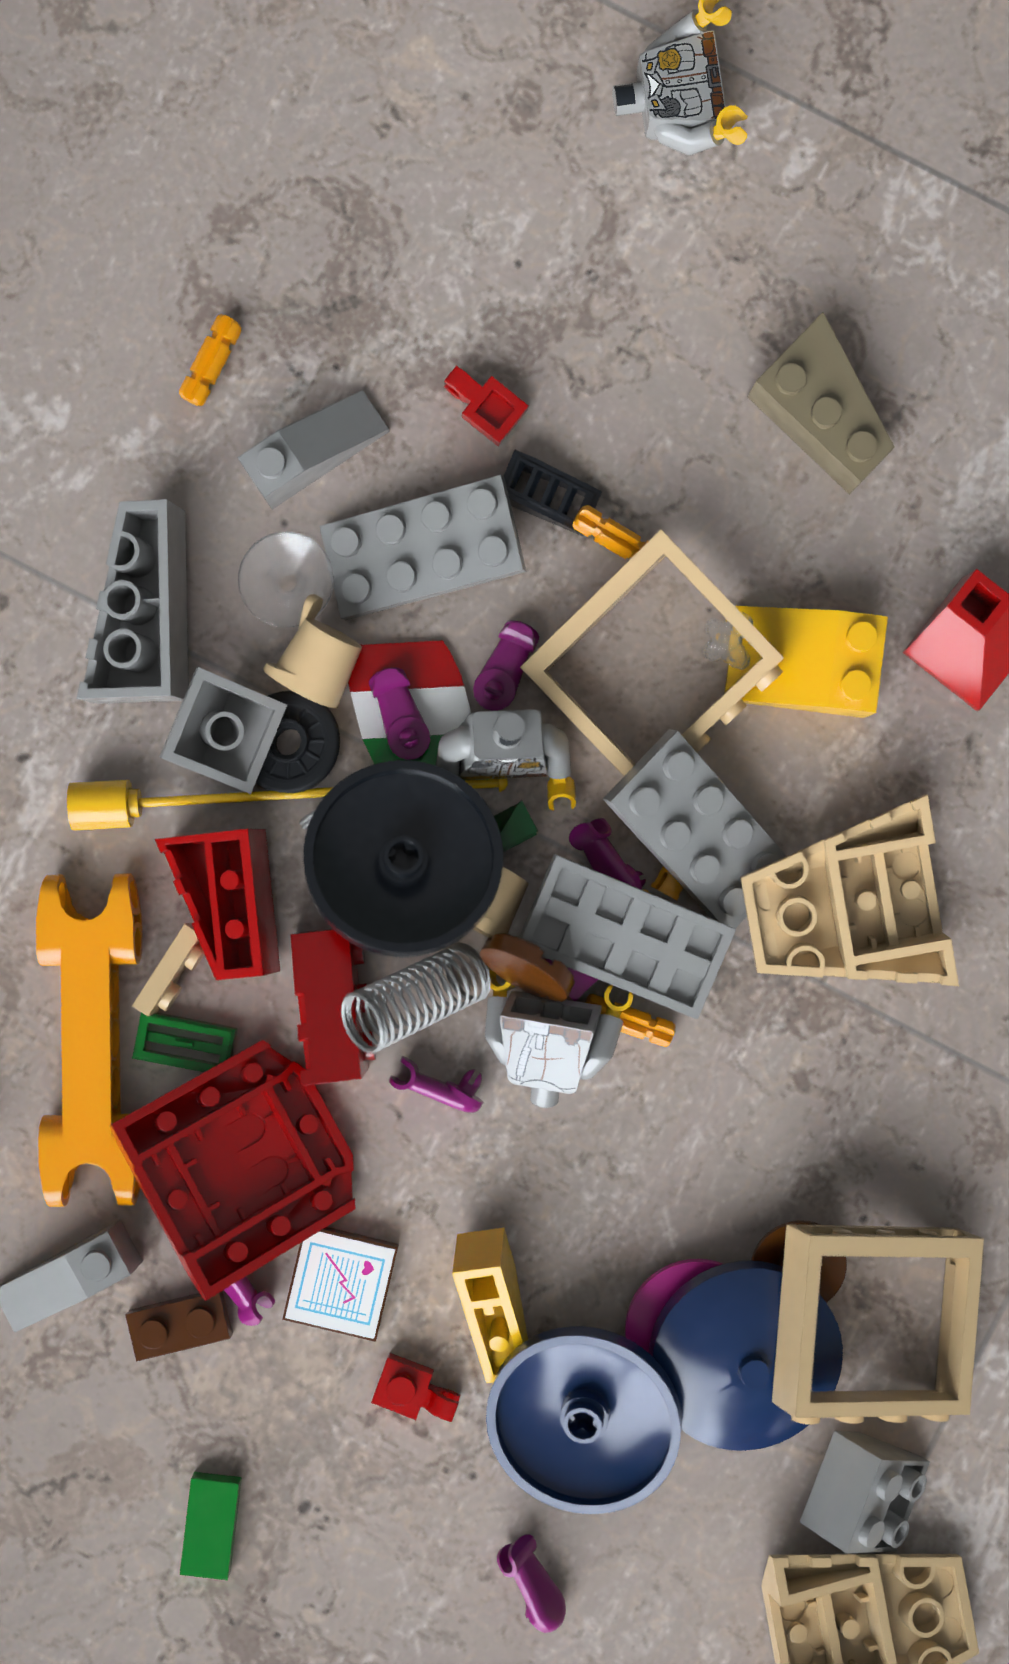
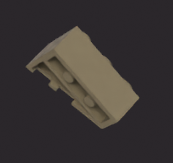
(823, 406)

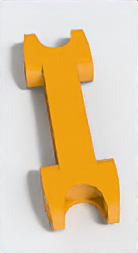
(90, 1033)

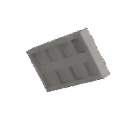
(423, 548)
(693, 826)
(626, 936)

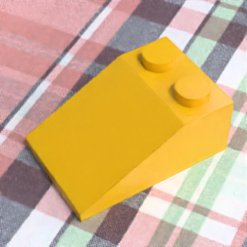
(828, 660)

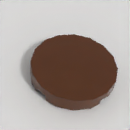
(523, 967)

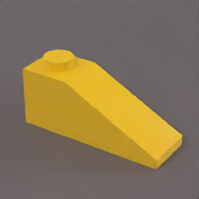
(489, 1296)

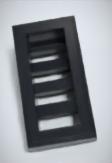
(541, 470)

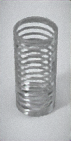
(365, 991)

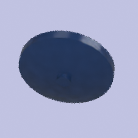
(721, 1353)
(584, 1420)

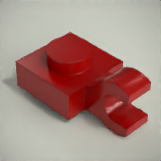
(490, 408)
(407, 1388)

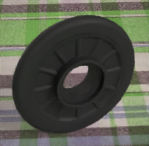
(316, 752)

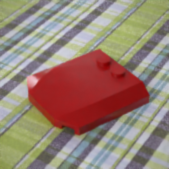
(239, 1165)

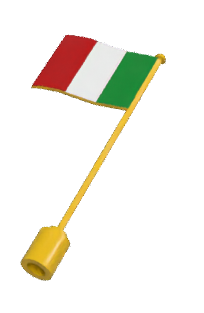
(433, 685)

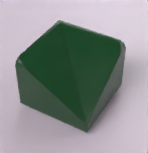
(515, 825)

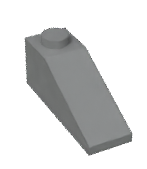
(312, 447)
(69, 1276)

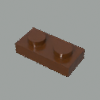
(178, 1325)

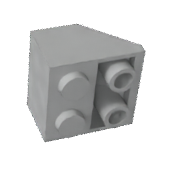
(864, 1493)

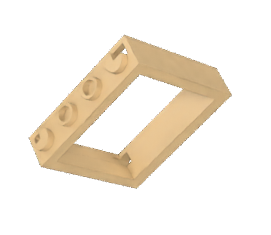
(606, 598)
(798, 1322)

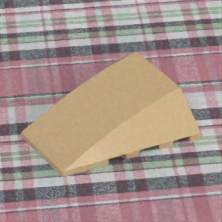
(854, 905)
(868, 1609)

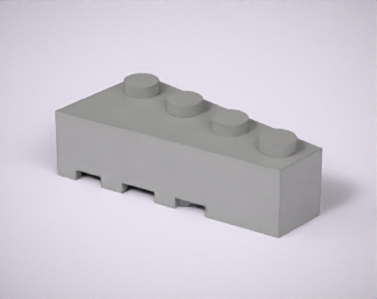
(142, 616)

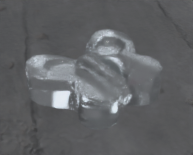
(726, 643)

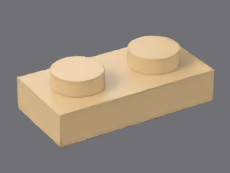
(161, 987)

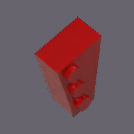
(229, 898)
(322, 977)

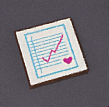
(341, 1283)

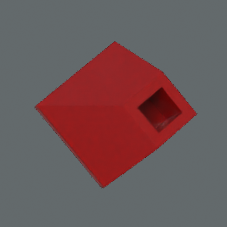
(967, 640)

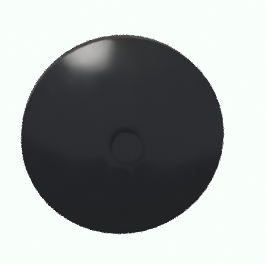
(403, 858)

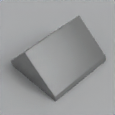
(223, 730)

